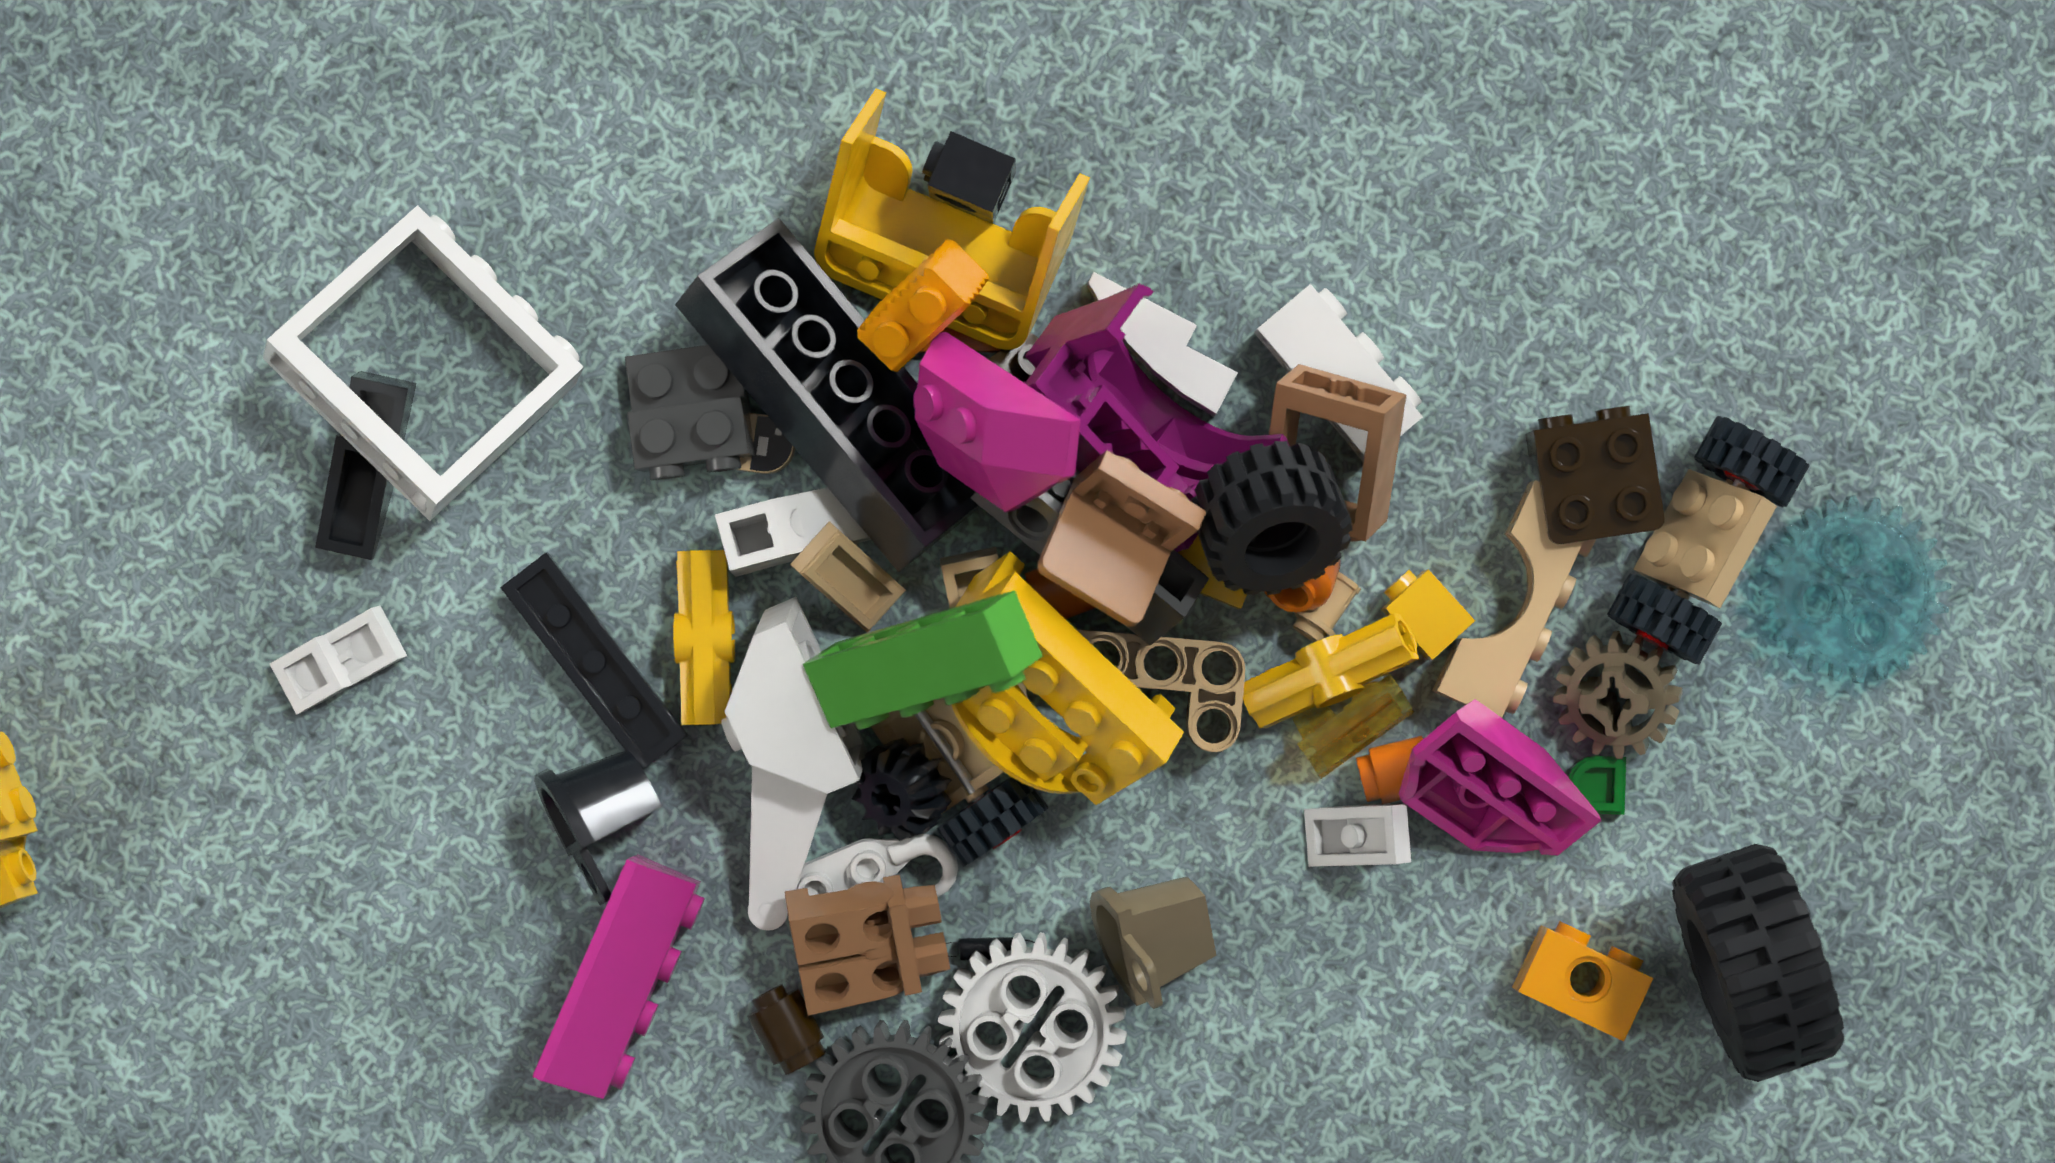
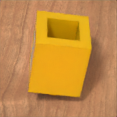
(1428, 611)

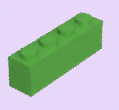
(924, 661)

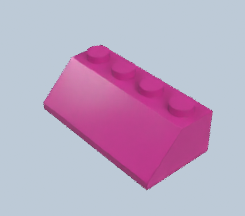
(618, 978)

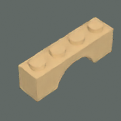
(1493, 665)

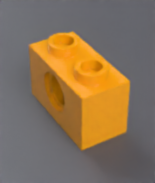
(1609, 1005)

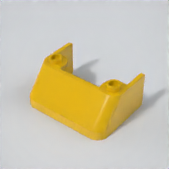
(882, 230)

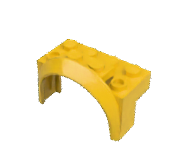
(1116, 721)

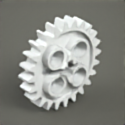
(1074, 1056)

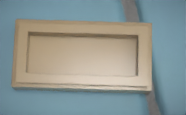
(847, 577)

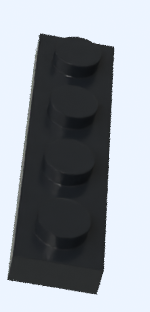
(594, 660)

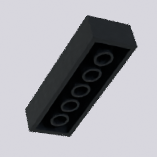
(842, 409)

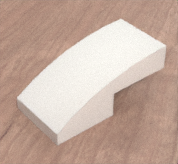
(338, 659)

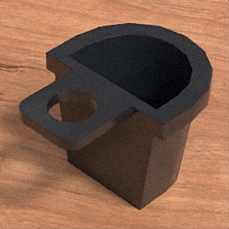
(594, 803)

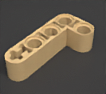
(1186, 677)

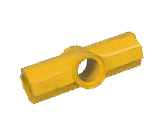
(703, 636)
(1330, 671)

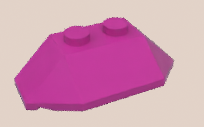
(992, 426)
(1494, 787)

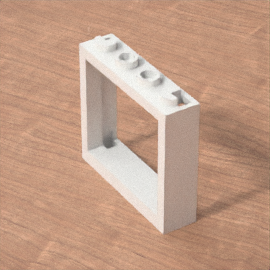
(362, 425)

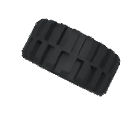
(1758, 962)

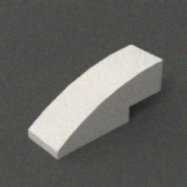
(1160, 344)

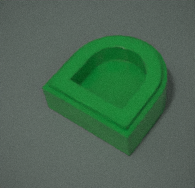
(1601, 782)

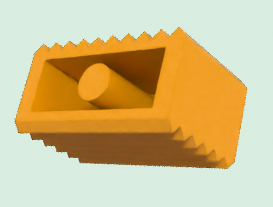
(922, 305)

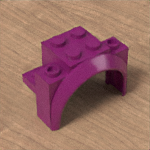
(1094, 377)

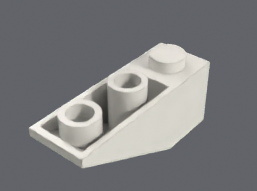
(780, 529)

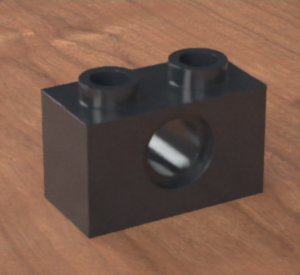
(969, 176)

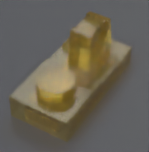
(1336, 738)

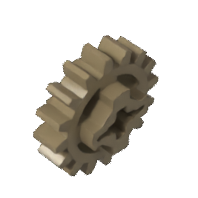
(1640, 691)

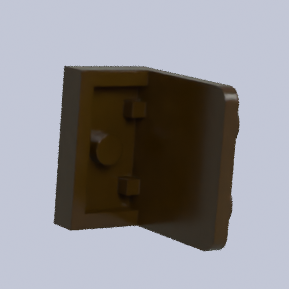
(1597, 475)

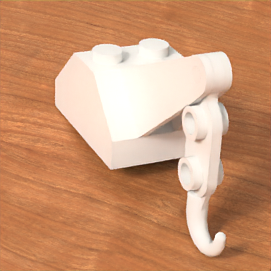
(794, 768)

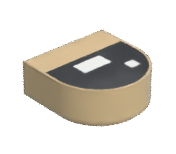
(771, 447)

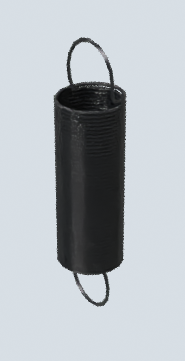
(969, 945)

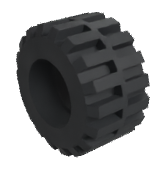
(1272, 518)

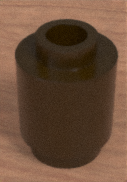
(786, 1029)

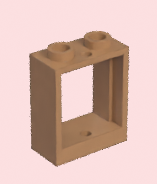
(1357, 406)

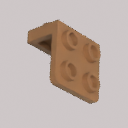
(1117, 536)

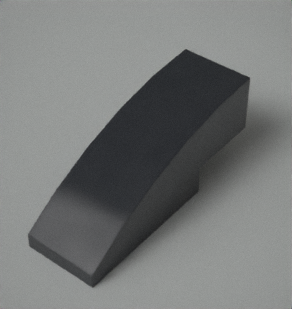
(355, 490)

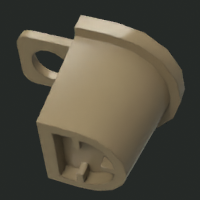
(1152, 935)

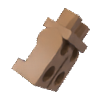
(860, 942)

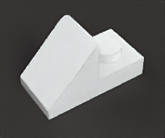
(1357, 835)

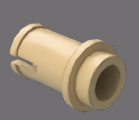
(1319, 622)

